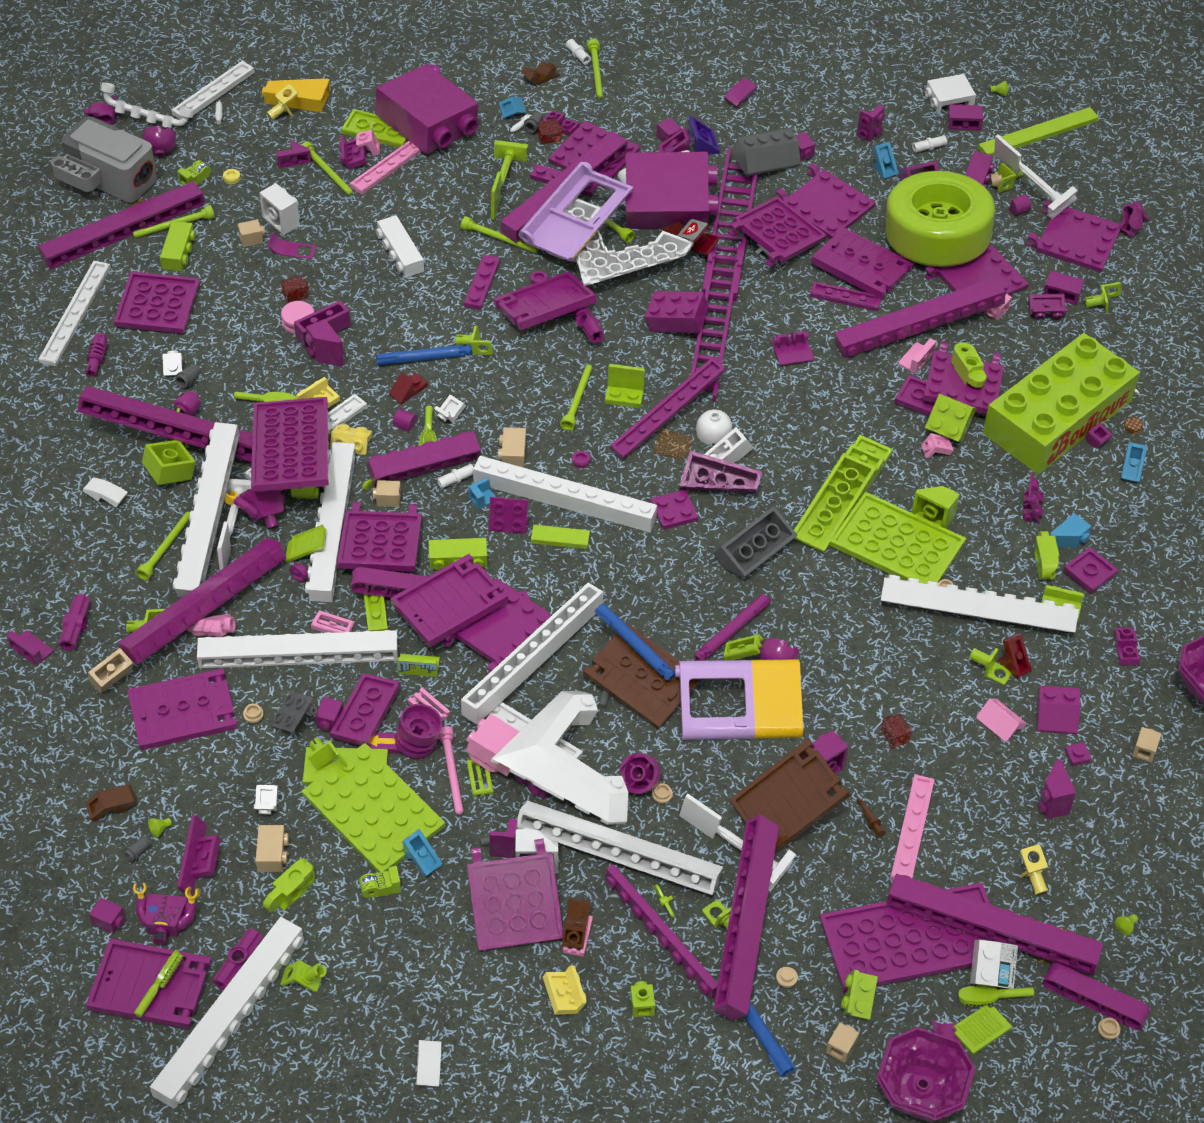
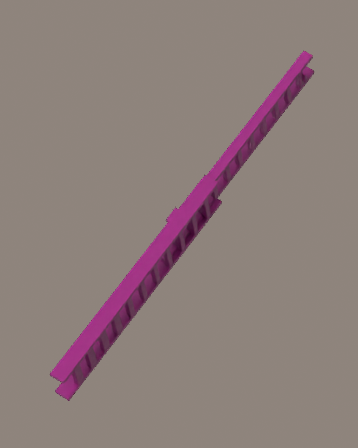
(725, 272)

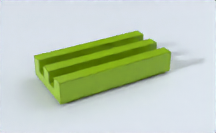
(740, 648)
(481, 791)

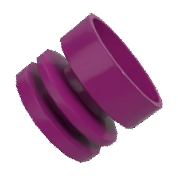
(418, 730)

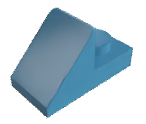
(885, 160)
(1133, 462)
(420, 851)

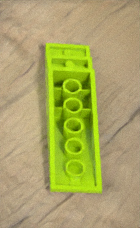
(841, 492)

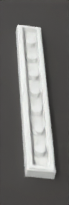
(74, 313)
(338, 416)

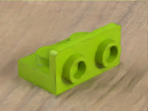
(1062, 596)
(859, 995)

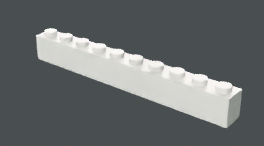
(566, 494)
(207, 509)
(332, 516)
(980, 605)
(297, 649)
(531, 654)
(621, 847)
(226, 1013)

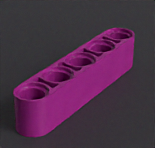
(382, 582)
(1096, 996)

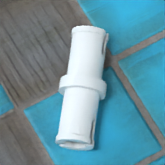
(578, 51)
(929, 144)
(455, 476)

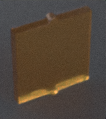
(673, 444)

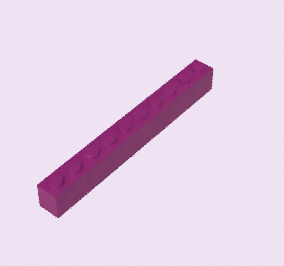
(600, 157)
(121, 225)
(920, 317)
(155, 419)
(202, 600)
(746, 918)
(994, 923)

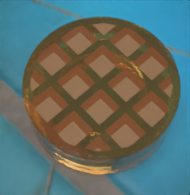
(1133, 425)

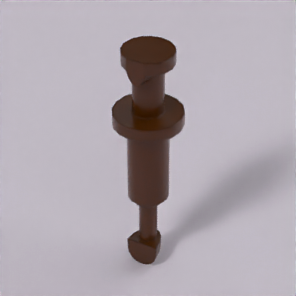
(874, 823)

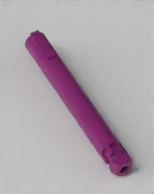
(732, 627)

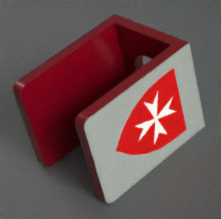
(702, 241)

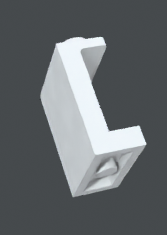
(949, 91)

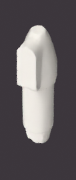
(218, 114)
(520, 124)

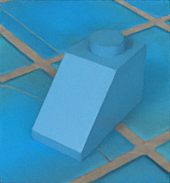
(1072, 532)

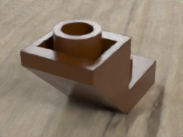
(542, 73)
(113, 799)
(576, 923)

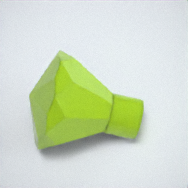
(1001, 88)
(157, 826)
(1126, 924)

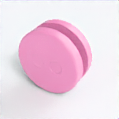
(294, 311)

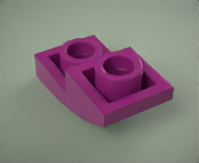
(740, 92)
(567, 125)
(1126, 646)

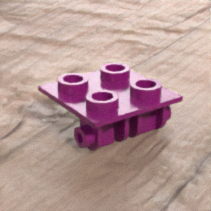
(792, 348)
(1032, 501)
(508, 515)

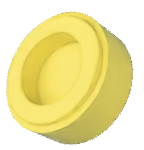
(231, 176)

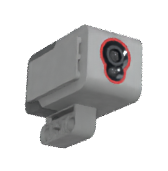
(105, 160)

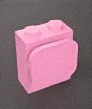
(488, 741)

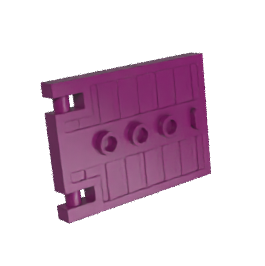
(862, 263)
(544, 300)
(449, 600)
(182, 709)
(135, 971)

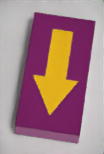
(384, 741)

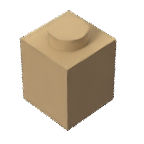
(251, 233)
(387, 493)
(1146, 744)
(842, 1042)

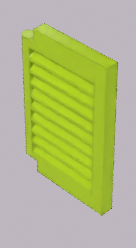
(306, 543)
(981, 1028)

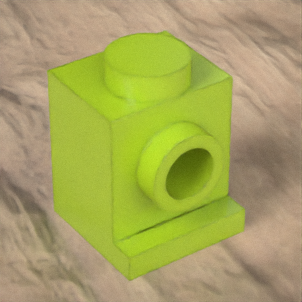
(642, 999)

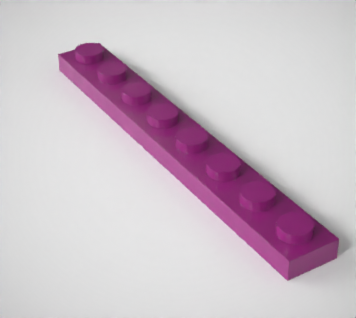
(667, 408)
(664, 935)

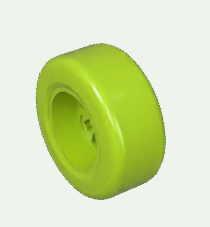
(939, 218)

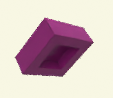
(1077, 754)

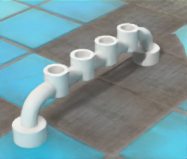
(137, 111)

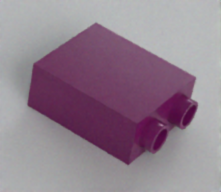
(426, 108)
(669, 189)

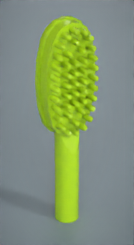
(270, 396)
(428, 434)
(160, 981)
(987, 994)

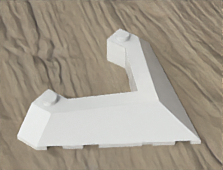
(600, 264)
(537, 758)

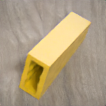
(311, 93)

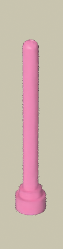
(446, 737)

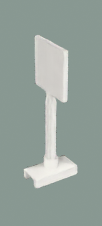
(1012, 159)
(224, 543)
(709, 823)

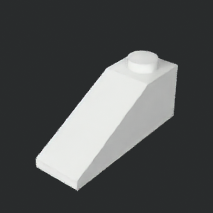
(731, 447)

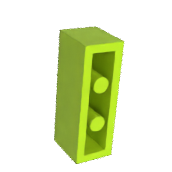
(177, 246)
(450, 550)

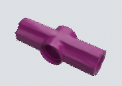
(589, 324)
(74, 622)
(242, 950)

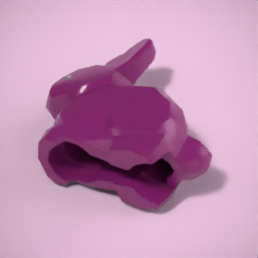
(102, 111)
(1133, 218)

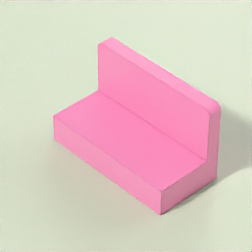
(917, 356)
(1000, 719)

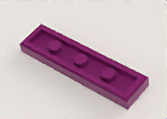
(845, 296)

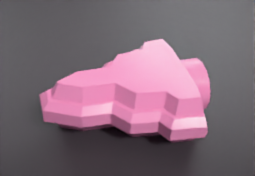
(214, 626)

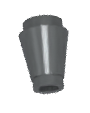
(532, 122)
(187, 376)

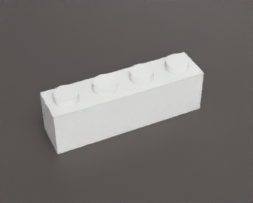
(400, 246)

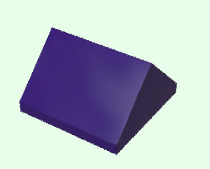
(702, 137)

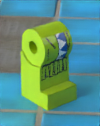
(197, 172)
(380, 883)

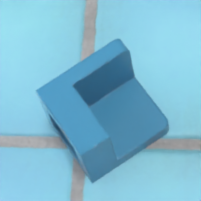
(512, 106)
(480, 493)

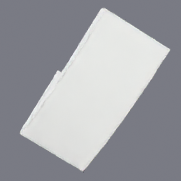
(103, 489)
(428, 1063)

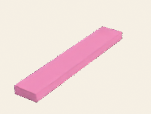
(385, 167)
(912, 826)

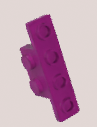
(199, 855)

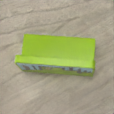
(418, 665)

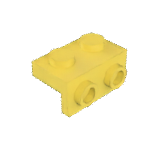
(320, 389)
(359, 436)
(565, 991)

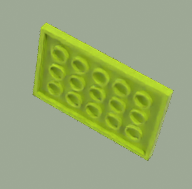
(897, 540)
(371, 807)

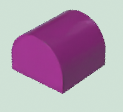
(1020, 205)
(404, 420)
(1098, 435)

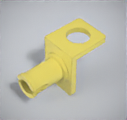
(282, 101)
(1035, 869)

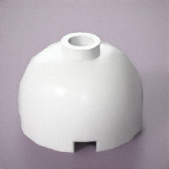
(713, 426)

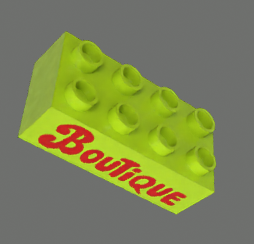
(1060, 403)

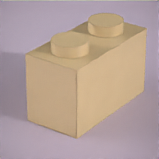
(513, 446)
(110, 670)
(270, 848)

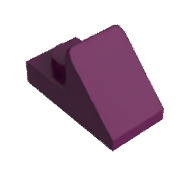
(678, 142)
(295, 156)

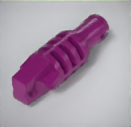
(96, 354)

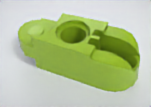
(968, 365)
(1046, 556)
(290, 885)

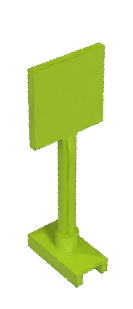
(508, 151)

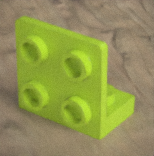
(625, 386)

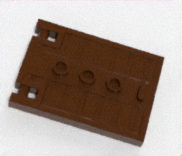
(635, 682)
(792, 793)

